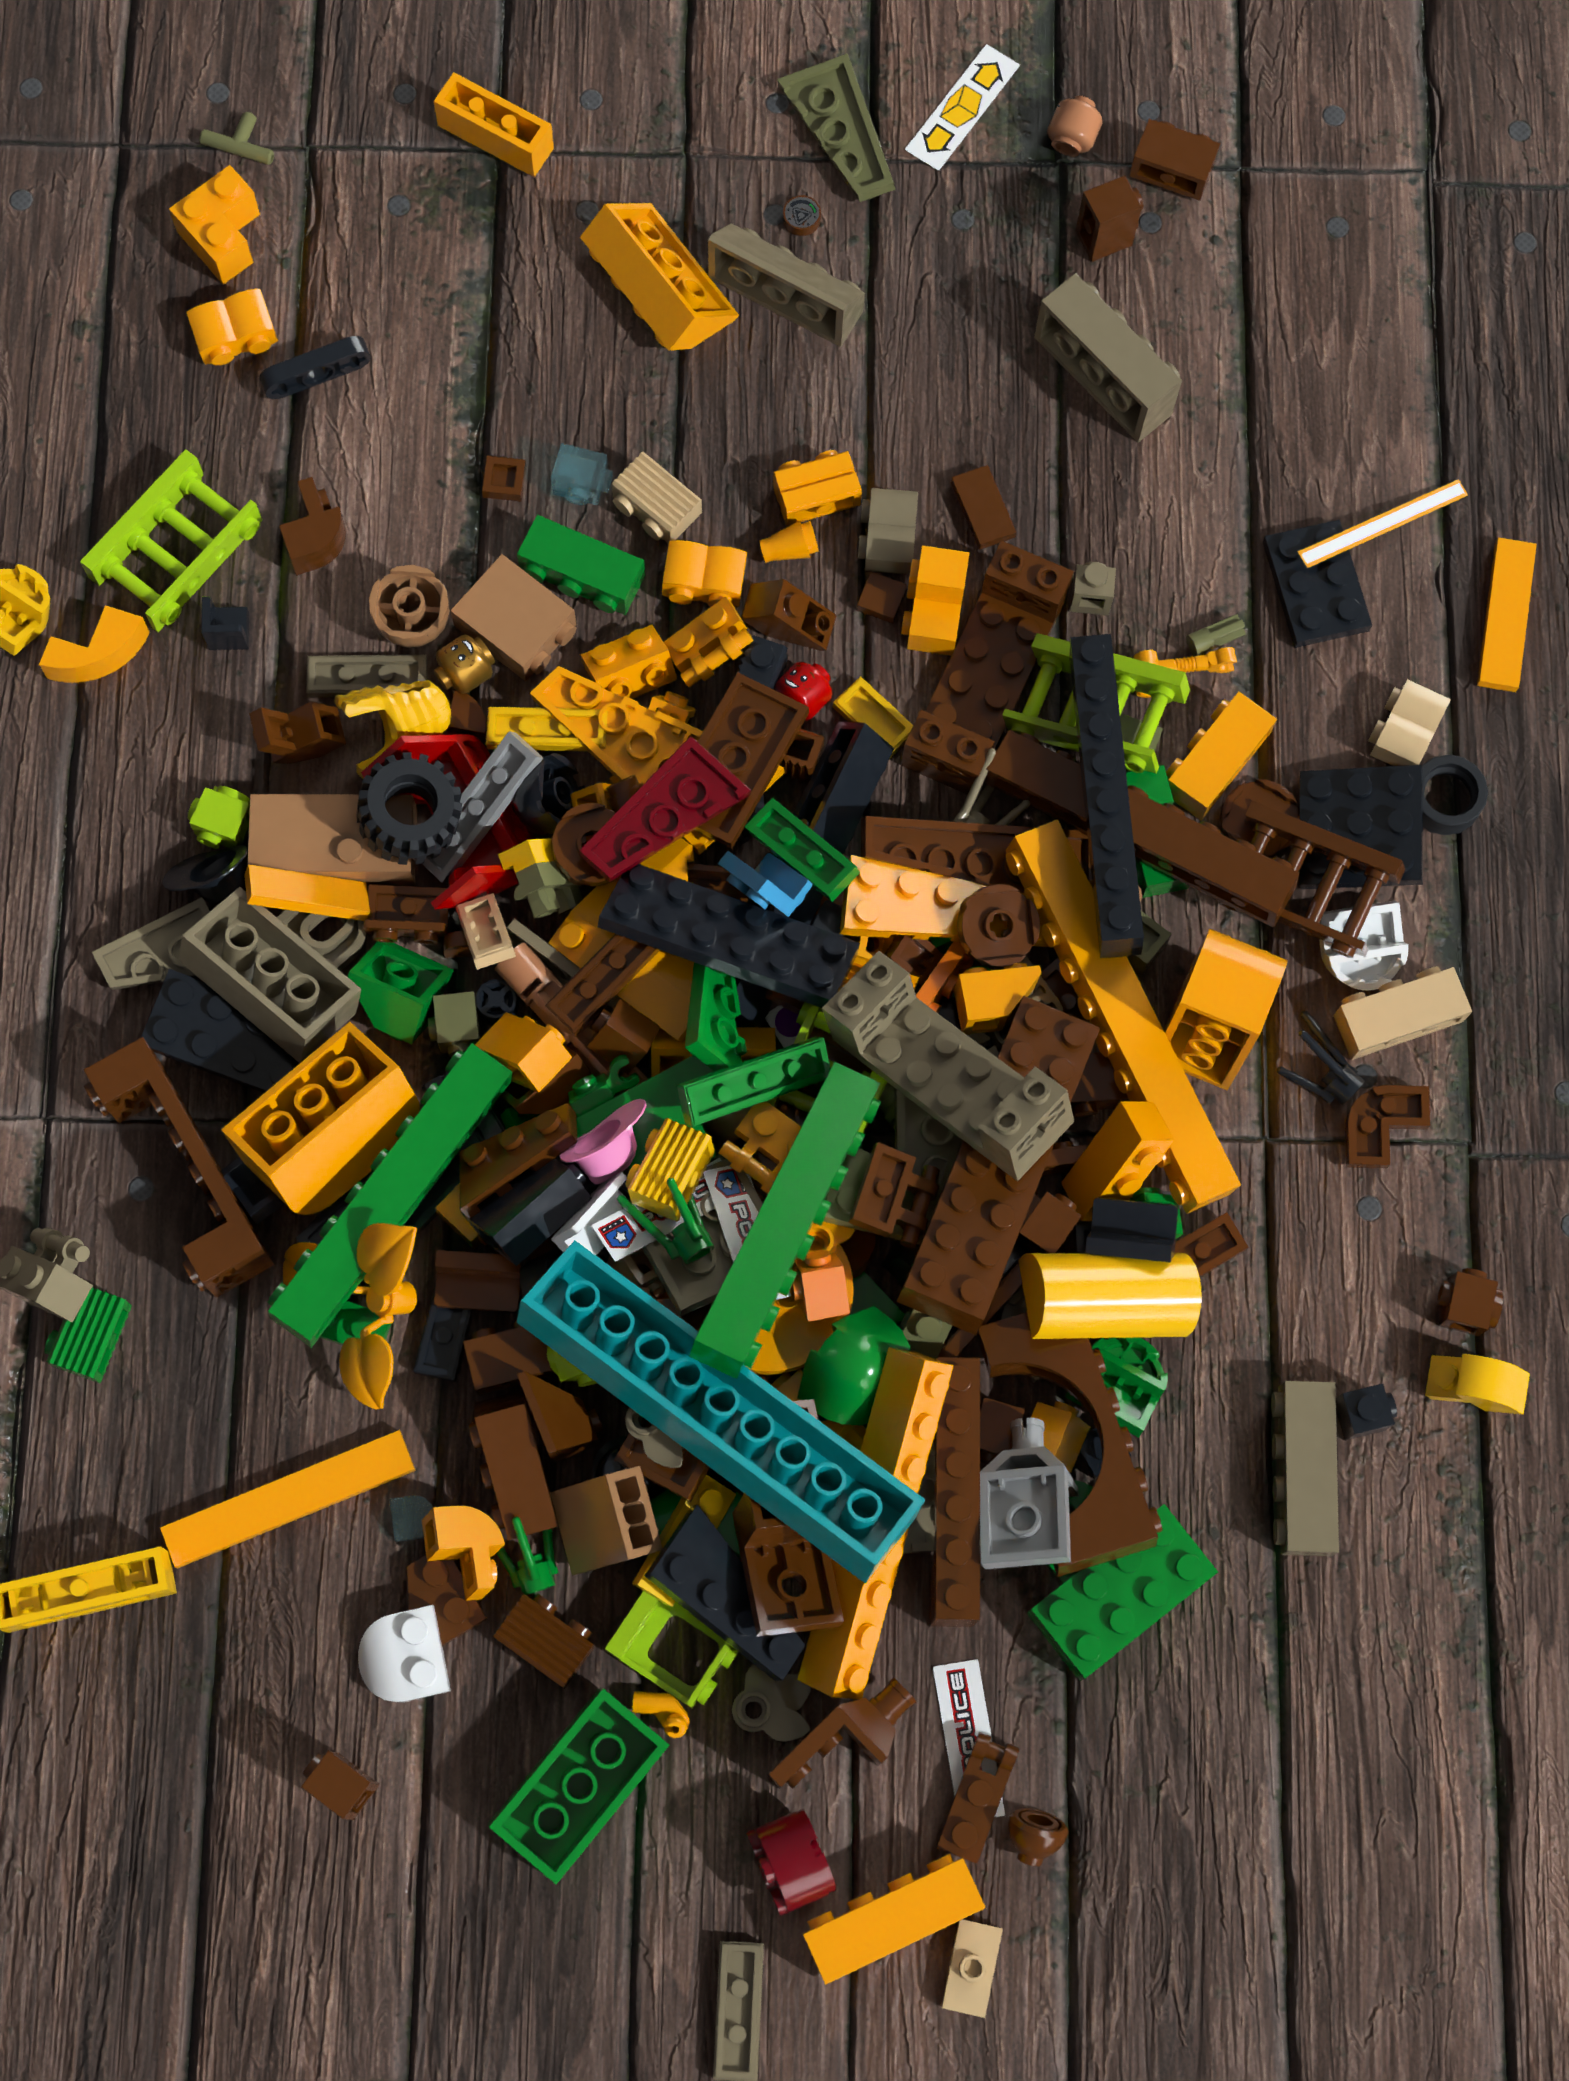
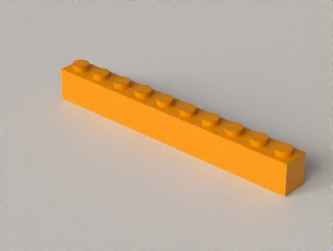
(1118, 1005)

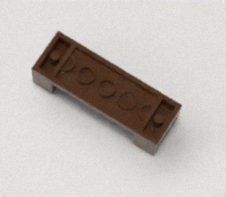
(987, 667)
(131, 1083)

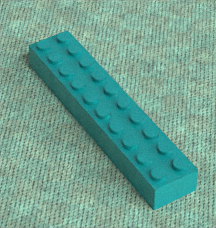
(730, 1424)

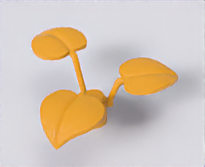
(384, 1257)

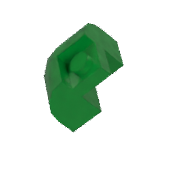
(849, 1366)

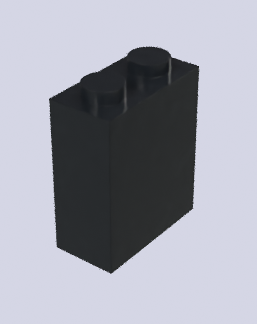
(531, 1209)

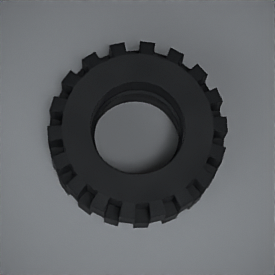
(416, 778)

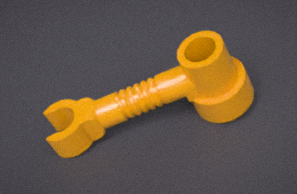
(1214, 661)

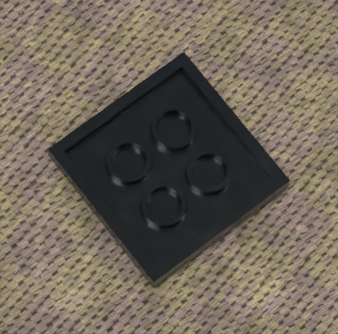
(1369, 807)

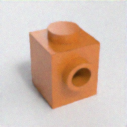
(820, 1285)

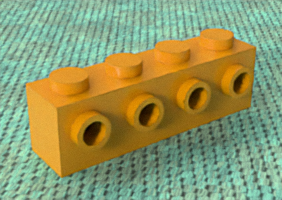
(893, 1919)

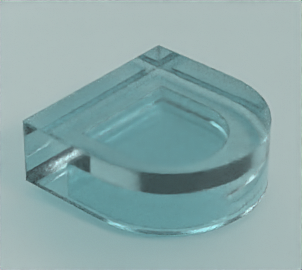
(407, 1517)

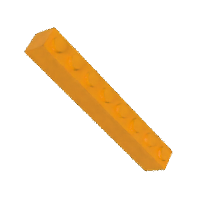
(900, 1442)

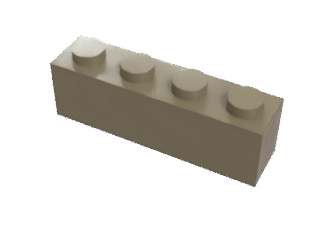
(1306, 1468)

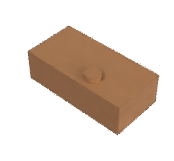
(323, 837)

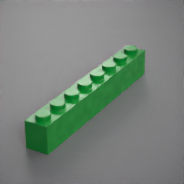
(391, 1193)
(784, 1221)

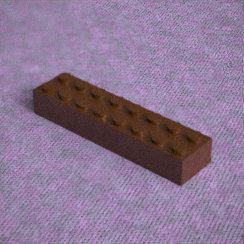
(982, 1204)

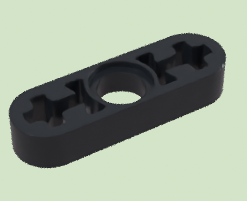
(315, 367)

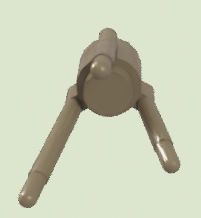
(972, 815)

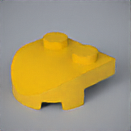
(22, 607)

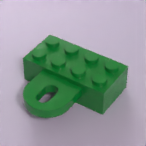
(1118, 1600)

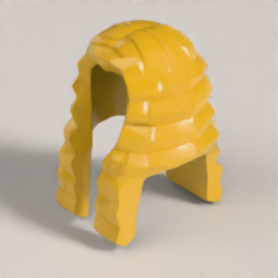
(403, 709)

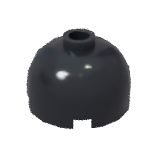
(546, 794)

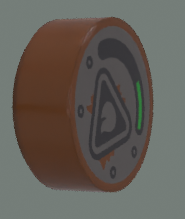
(801, 215)

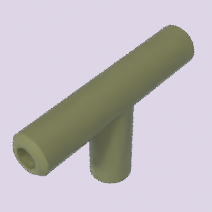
(239, 142)

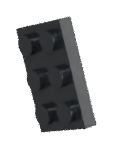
(1321, 599)

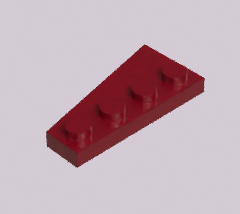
(668, 806)

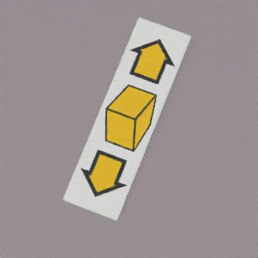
(962, 107)

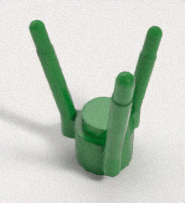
(690, 1237)
(533, 1572)

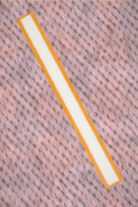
(1382, 523)

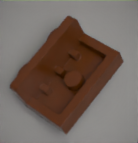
(405, 913)

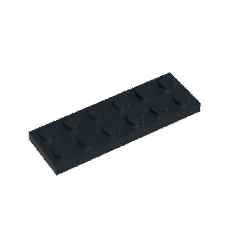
(728, 935)

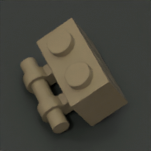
(41, 1280)

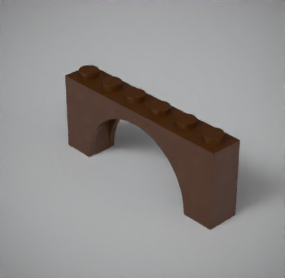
(957, 1501)
(1115, 1513)

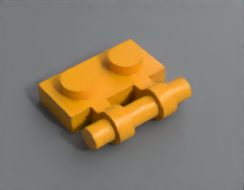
(708, 642)
(765, 1131)

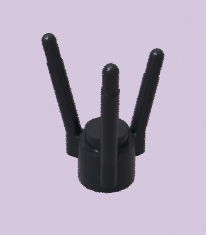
(1342, 1077)

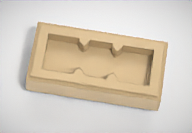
(485, 931)
(971, 1968)

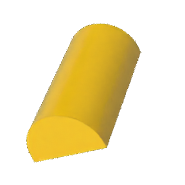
(1109, 1296)

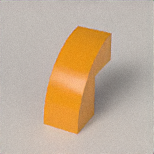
(111, 647)

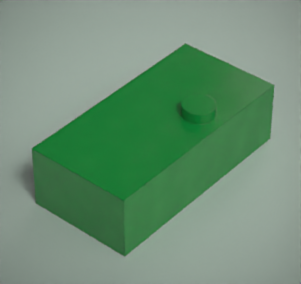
(578, 1785)

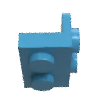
(769, 883)

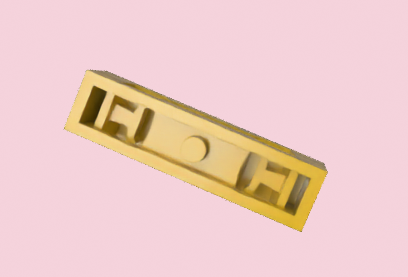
(86, 1589)

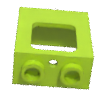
(639, 1632)

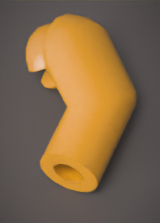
(665, 1708)

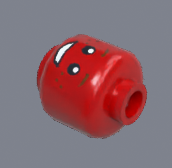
(806, 685)

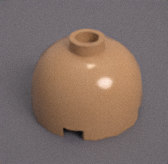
(409, 606)

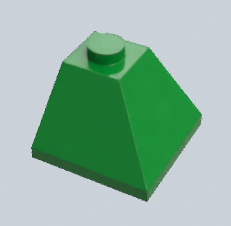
(399, 989)

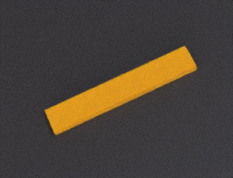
(287, 1499)

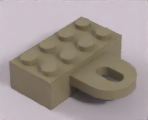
(277, 970)

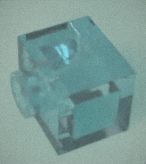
(580, 475)

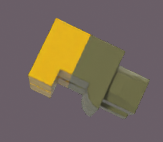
(540, 878)

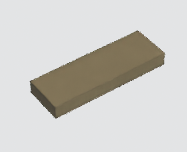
(341, 674)
(738, 2011)

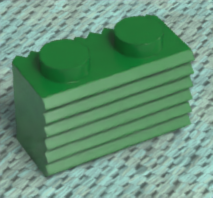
(89, 1340)

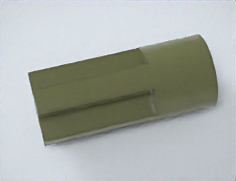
(1215, 635)

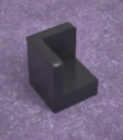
(224, 626)

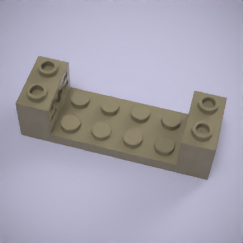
(945, 1070)

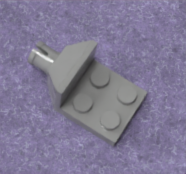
(1025, 1503)

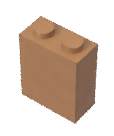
(515, 618)
(606, 1520)

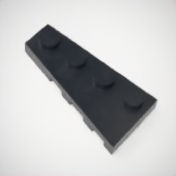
(710, 1583)

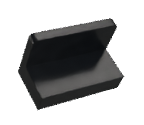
(1133, 1229)

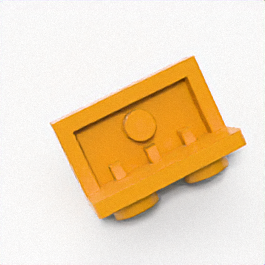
(631, 663)

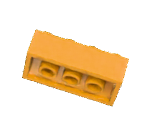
(657, 274)

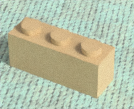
(1401, 1011)

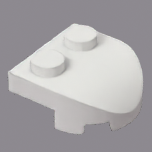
(1384, 941)
(404, 1656)

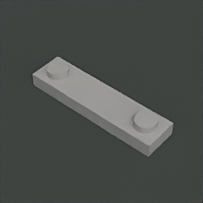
(485, 801)

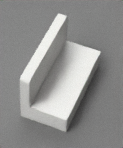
(601, 1205)

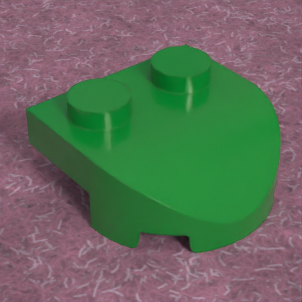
(1135, 1377)

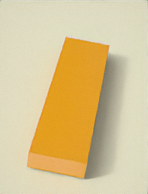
(1506, 615)

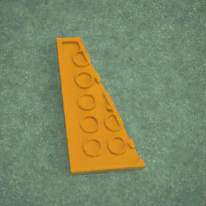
(635, 736)

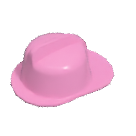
(609, 1145)

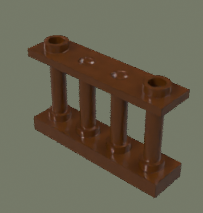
(1340, 855)

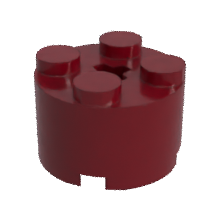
(791, 1861)

